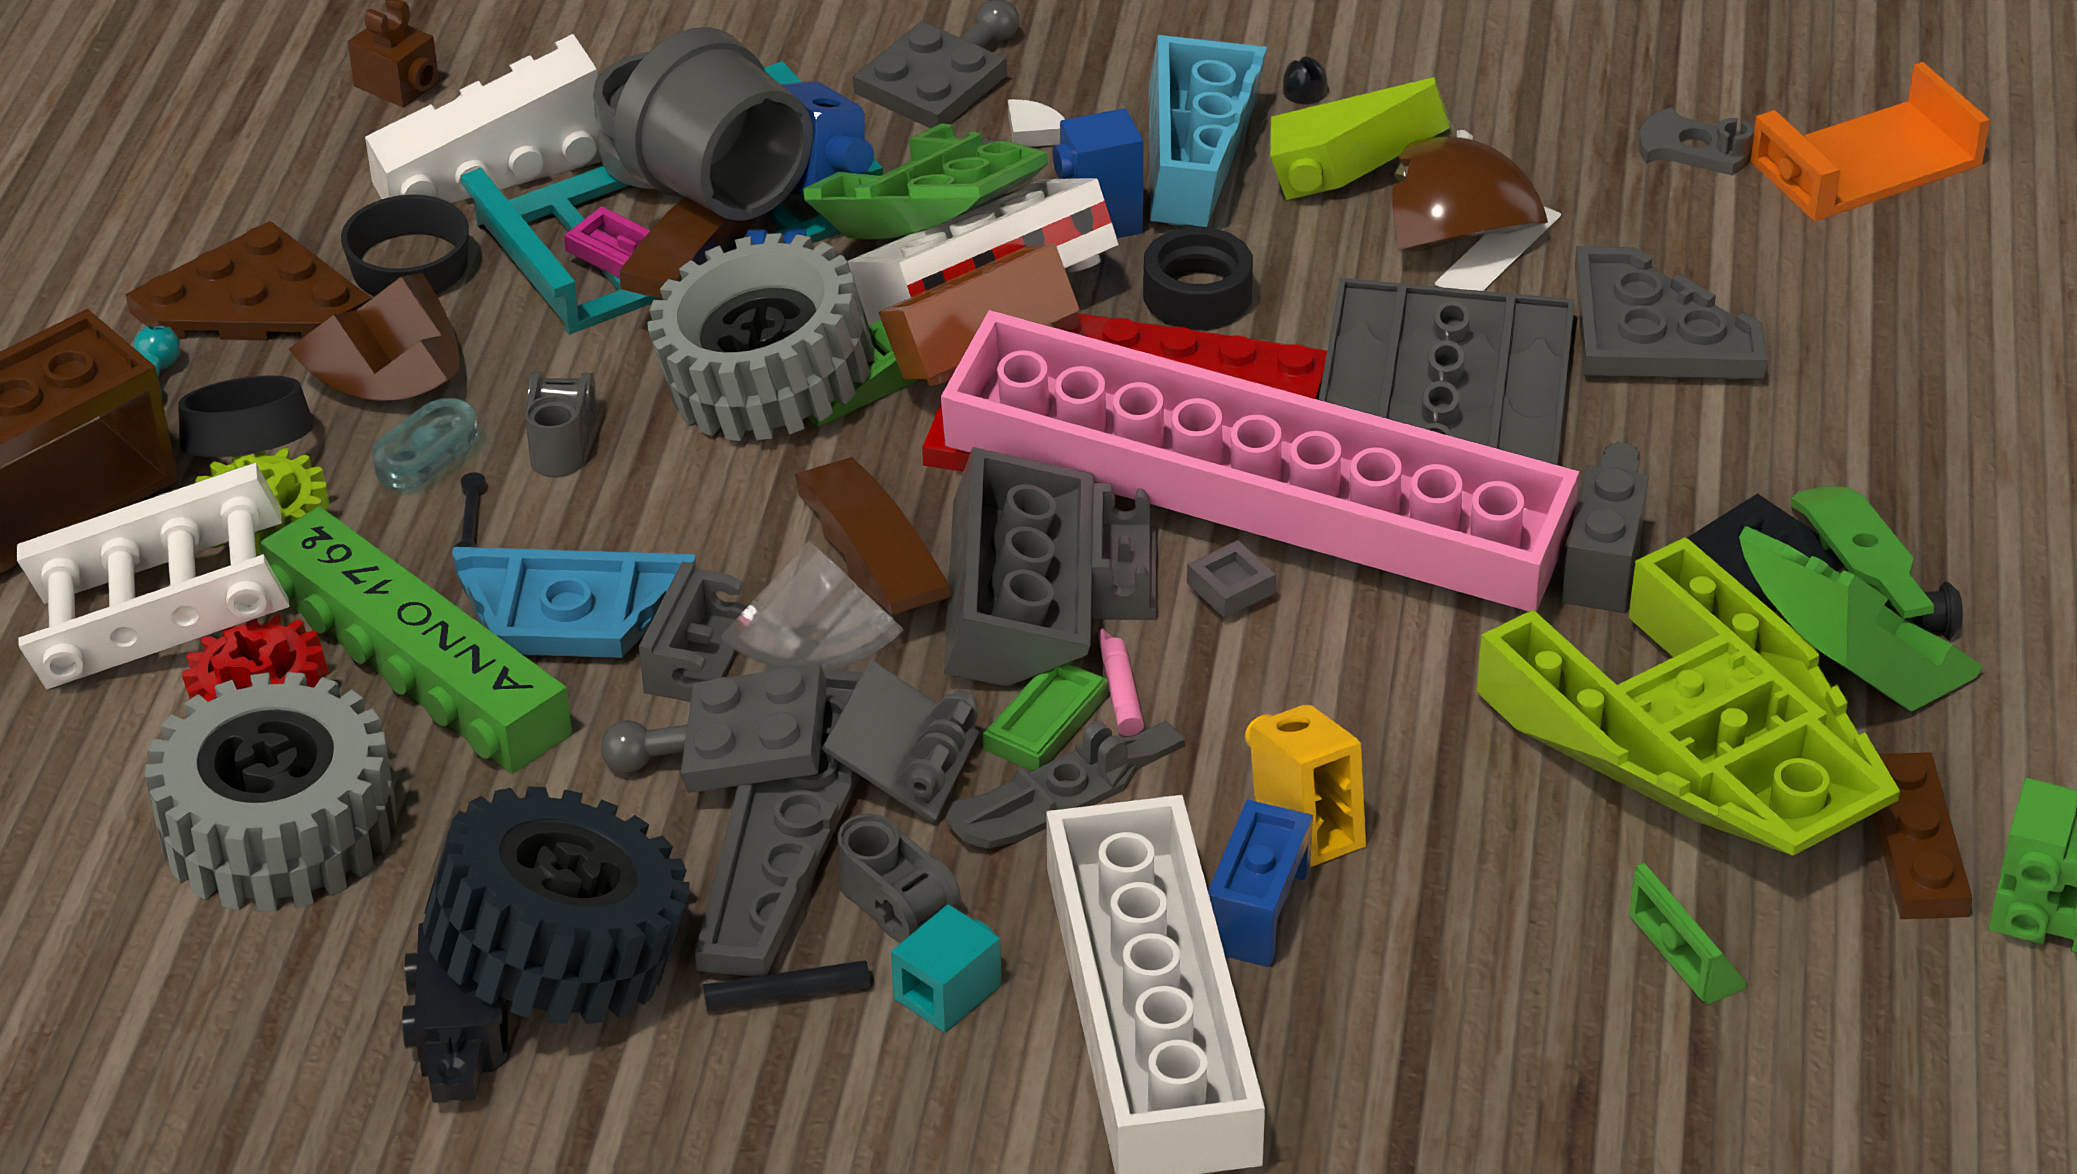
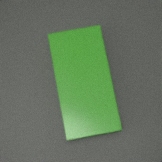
(1045, 715)

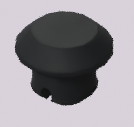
(1947, 611)

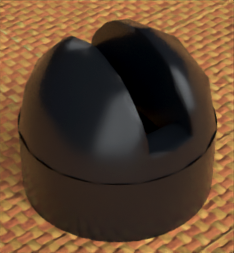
(1305, 81)

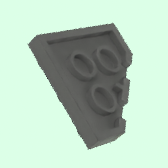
(1658, 325)

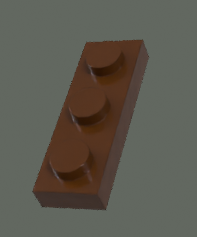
(1921, 843)

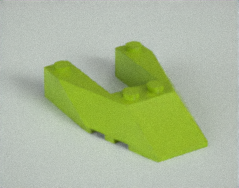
(1721, 732)

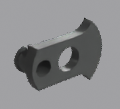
(1665, 130)

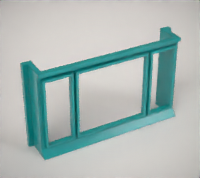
(509, 226)

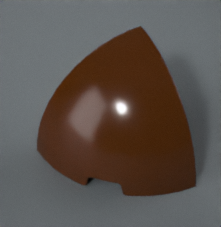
(1459, 192)
(387, 347)

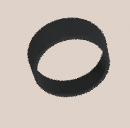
(406, 216)
(243, 416)

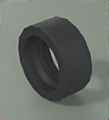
(1197, 304)

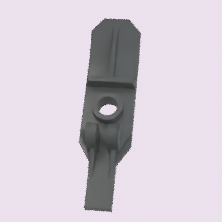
(1096, 767)

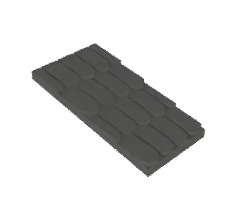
(1453, 362)

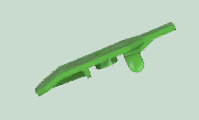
(1864, 545)

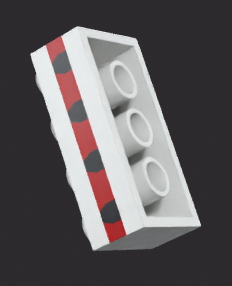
(1040, 213)

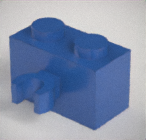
(1113, 152)

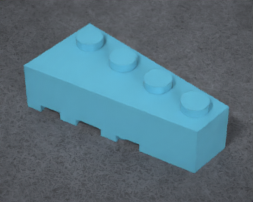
(1196, 122)

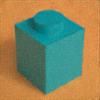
(946, 967)

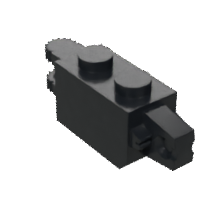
(451, 1027)

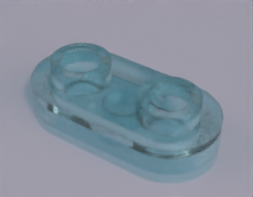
(425, 443)

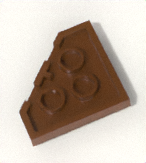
(247, 290)

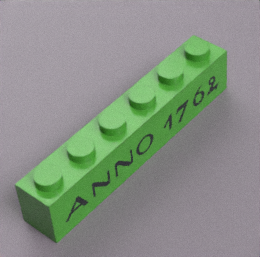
(418, 641)

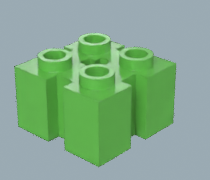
(2039, 867)

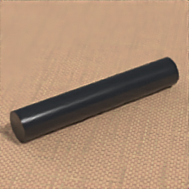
(786, 986)

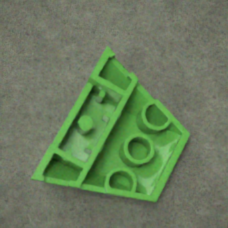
(935, 186)
(1853, 626)

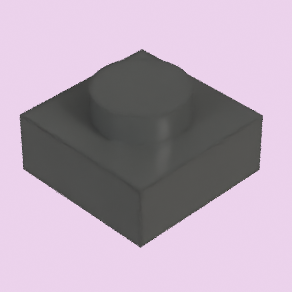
(1231, 578)

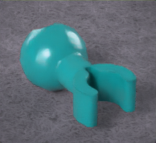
(159, 346)

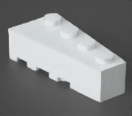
(512, 128)

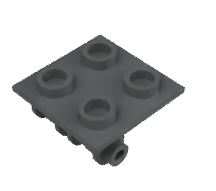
(904, 738)

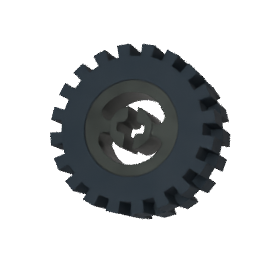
(555, 905)

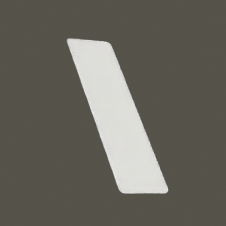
(1492, 256)

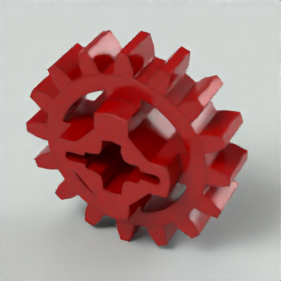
(253, 651)

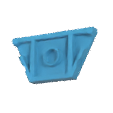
(566, 597)

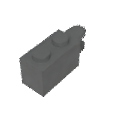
(1606, 531)

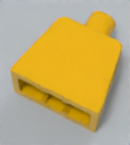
(1311, 768)

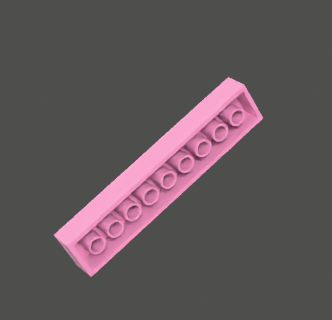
(1265, 459)

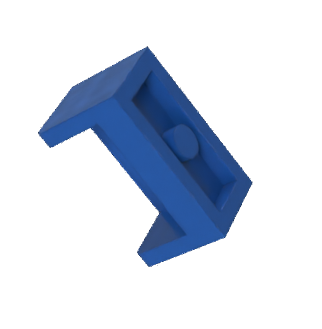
(1255, 876)

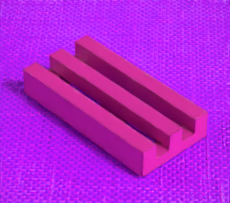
(601, 249)

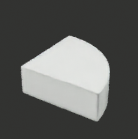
(1033, 123)

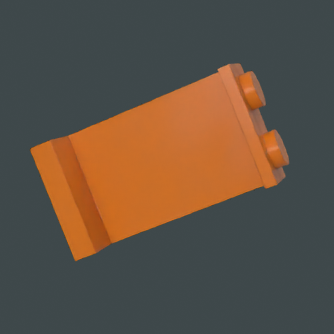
(1876, 153)

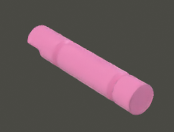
(1121, 684)

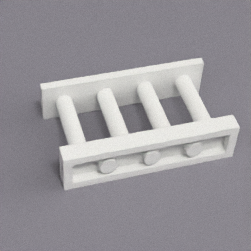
(140, 538)

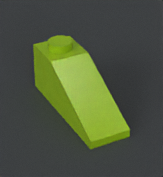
(1350, 137)

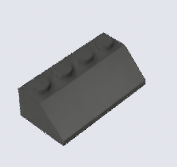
(1018, 569)

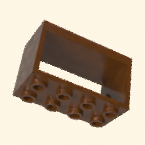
(55, 386)

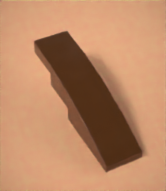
(675, 240)
(874, 535)

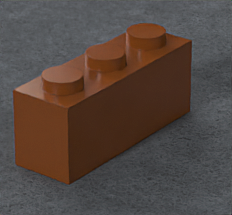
(938, 325)

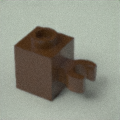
(393, 57)

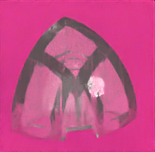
(811, 617)

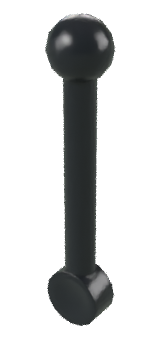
(472, 486)

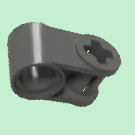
(559, 422)
(891, 875)

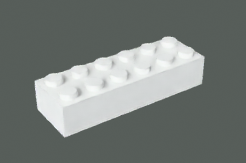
(1153, 989)

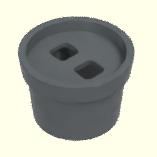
(712, 126)

